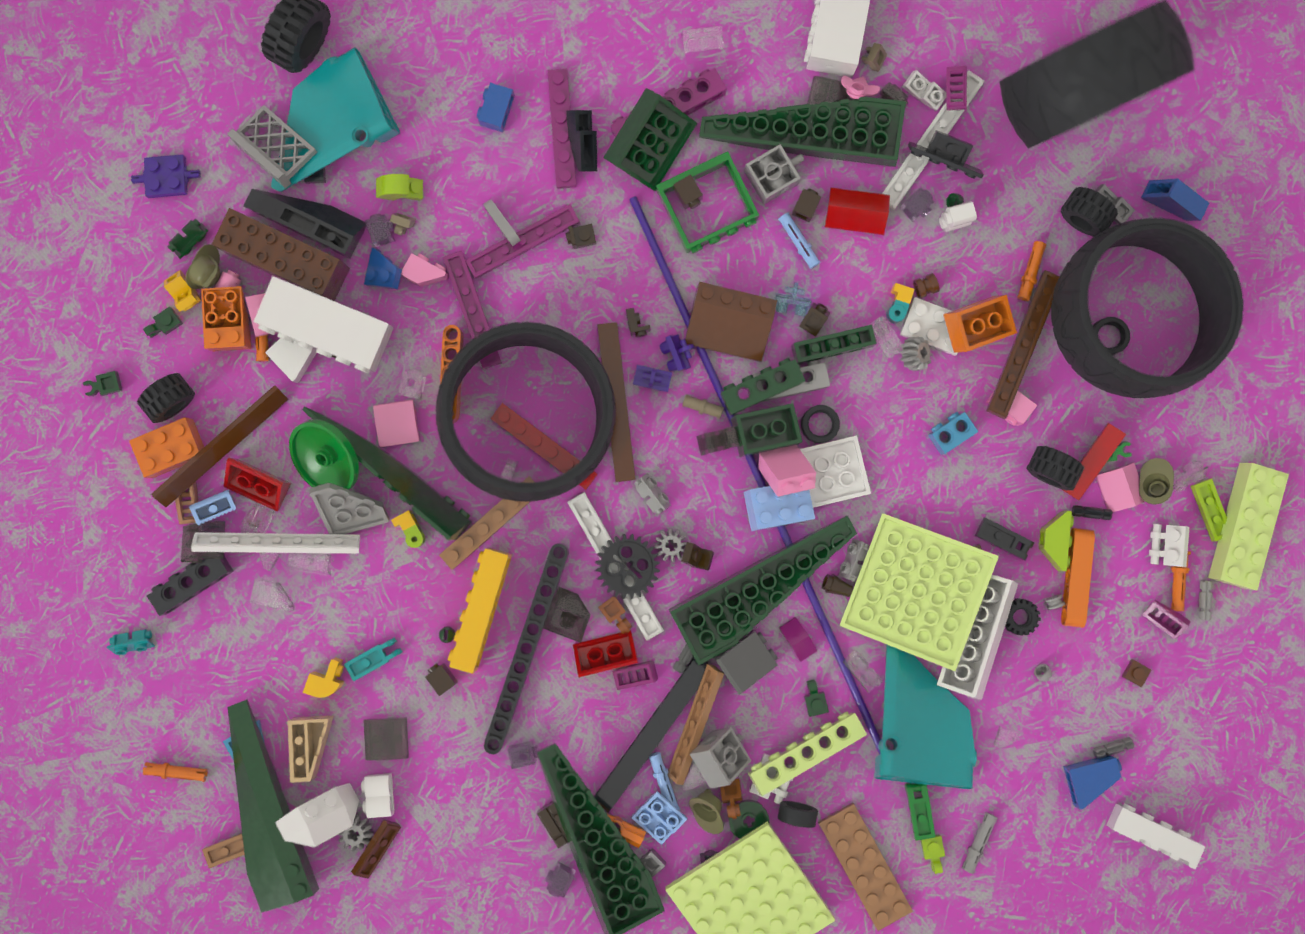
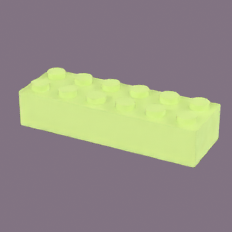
(1249, 526)

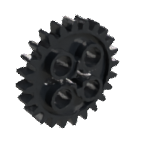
(616, 581)

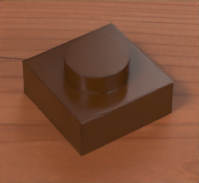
(1136, 673)

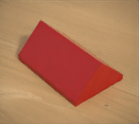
(857, 211)
(255, 483)
(605, 653)

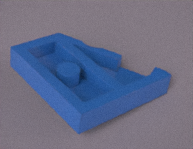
(382, 271)

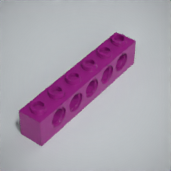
(707, 78)

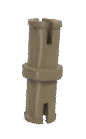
(703, 406)

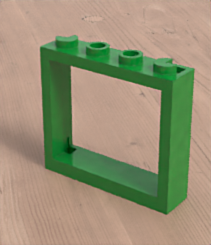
(698, 172)

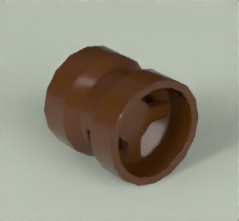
(926, 286)

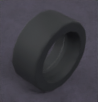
(1123, 329)
(821, 409)
(797, 814)

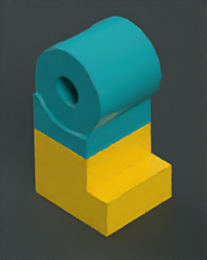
(900, 304)

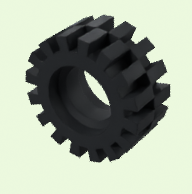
(1032, 619)

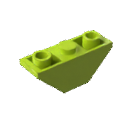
(1056, 540)

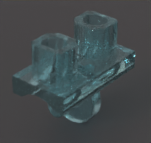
(801, 303)

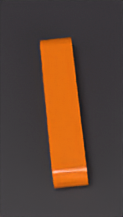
(447, 346)
(1078, 578)

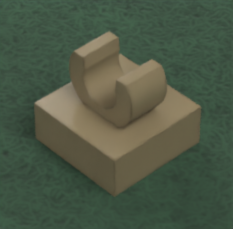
(876, 57)
(402, 223)

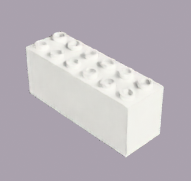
(836, 36)
(323, 325)

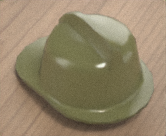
(204, 268)
(1156, 481)
(707, 811)

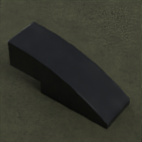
(582, 139)

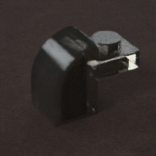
(718, 440)

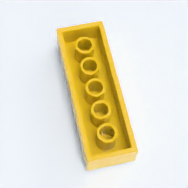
(480, 610)

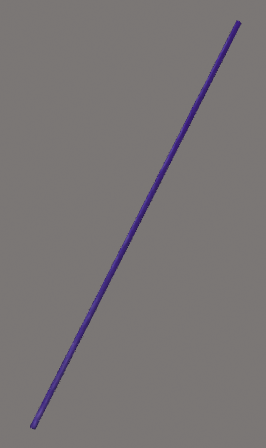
(756, 473)

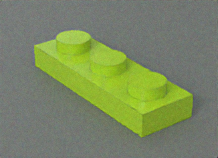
(1210, 508)

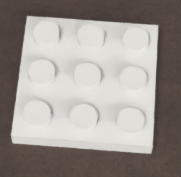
(838, 471)

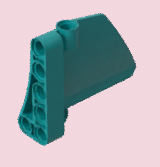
(333, 112)
(926, 727)

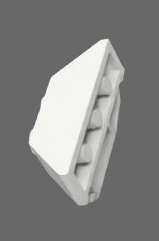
(320, 817)

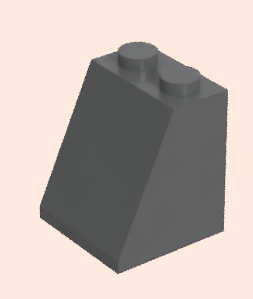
(747, 661)

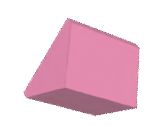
(1120, 487)

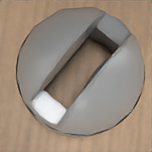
(1045, 669)

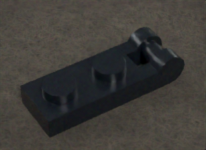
(1004, 538)

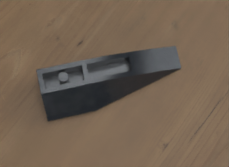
(310, 219)

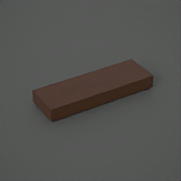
(376, 849)

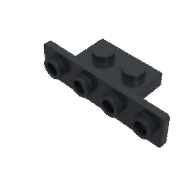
(949, 151)

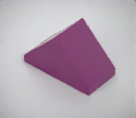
(798, 639)

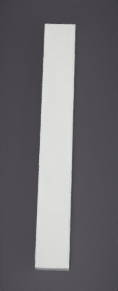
(914, 165)
(598, 537)
(275, 543)

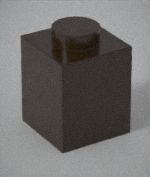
(688, 192)
(806, 204)
(441, 678)

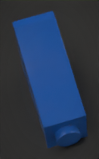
(1176, 199)
(1091, 779)

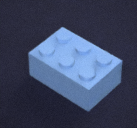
(769, 511)

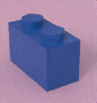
(495, 107)

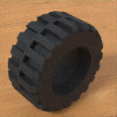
(295, 33)

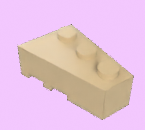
(306, 745)

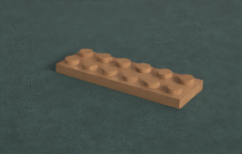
(865, 866)

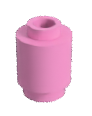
(228, 279)

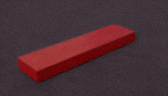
(1096, 458)

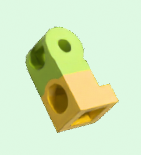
(411, 528)

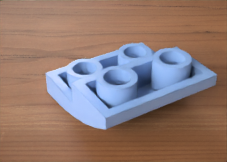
(659, 817)

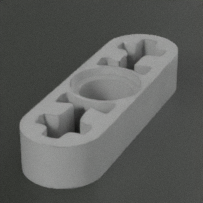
(501, 222)

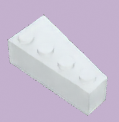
(1155, 835)

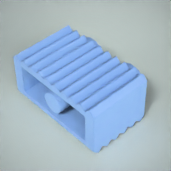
(212, 507)

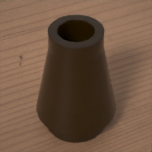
(835, 585)

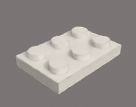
(928, 322)

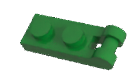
(920, 811)

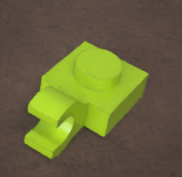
(932, 850)

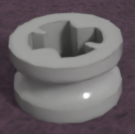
(1054, 602)

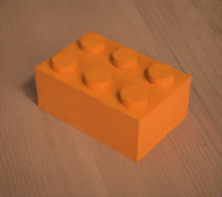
(980, 323)
(167, 447)

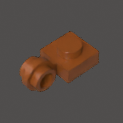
(613, 610)
(732, 793)

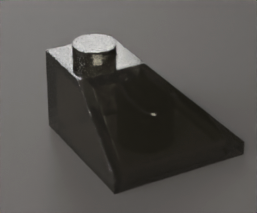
(567, 615)

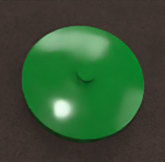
(323, 455)

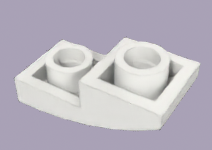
(924, 91)

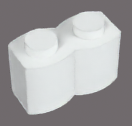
(958, 216)
(378, 794)

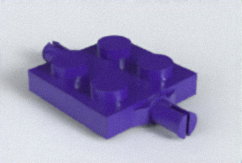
(165, 176)

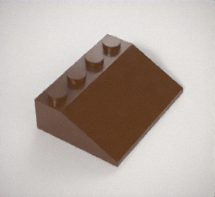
(730, 321)

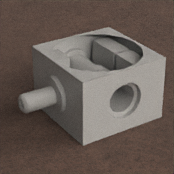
(773, 173)
(720, 757)

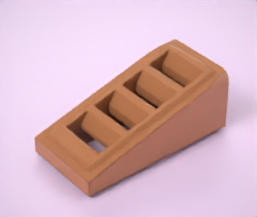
(180, 503)

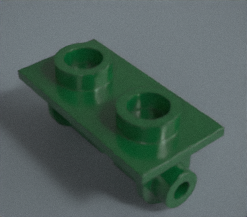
(194, 233)

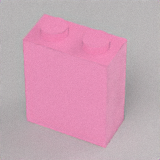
(787, 470)

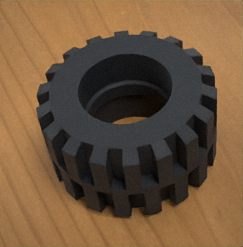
(1089, 211)
(165, 397)
(1055, 468)

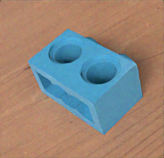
(954, 436)

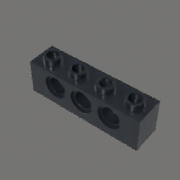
(160, 596)

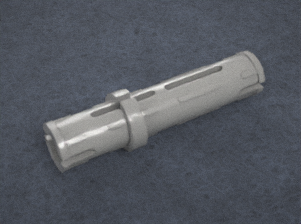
(979, 843)

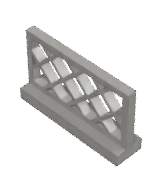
(258, 153)

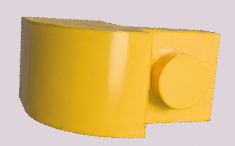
(183, 295)
(325, 685)

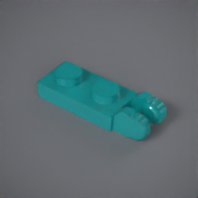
(370, 660)

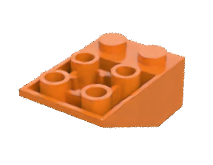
(225, 319)

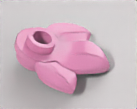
(859, 87)

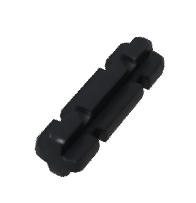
(1091, 512)

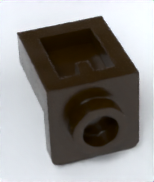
(581, 236)
(815, 318)
(633, 322)
(697, 557)

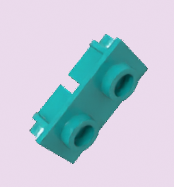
(121, 643)

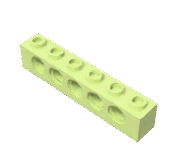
(853, 732)

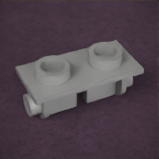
(648, 486)
(856, 551)

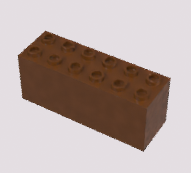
(280, 255)

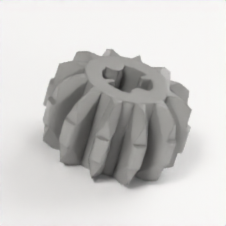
(916, 353)
(666, 550)
(354, 840)

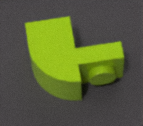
(399, 186)

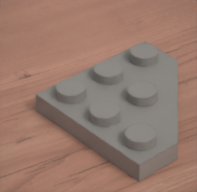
(347, 510)

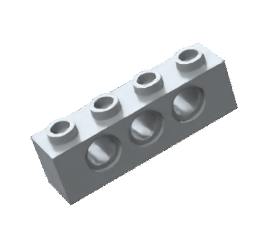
(819, 380)

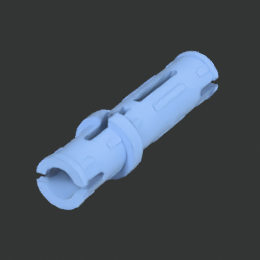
(787, 221)
(662, 778)

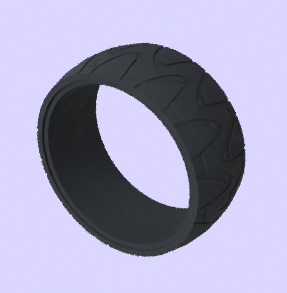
(1097, 73)
(1212, 281)
(538, 336)

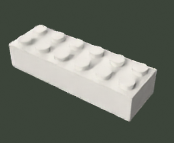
(982, 642)

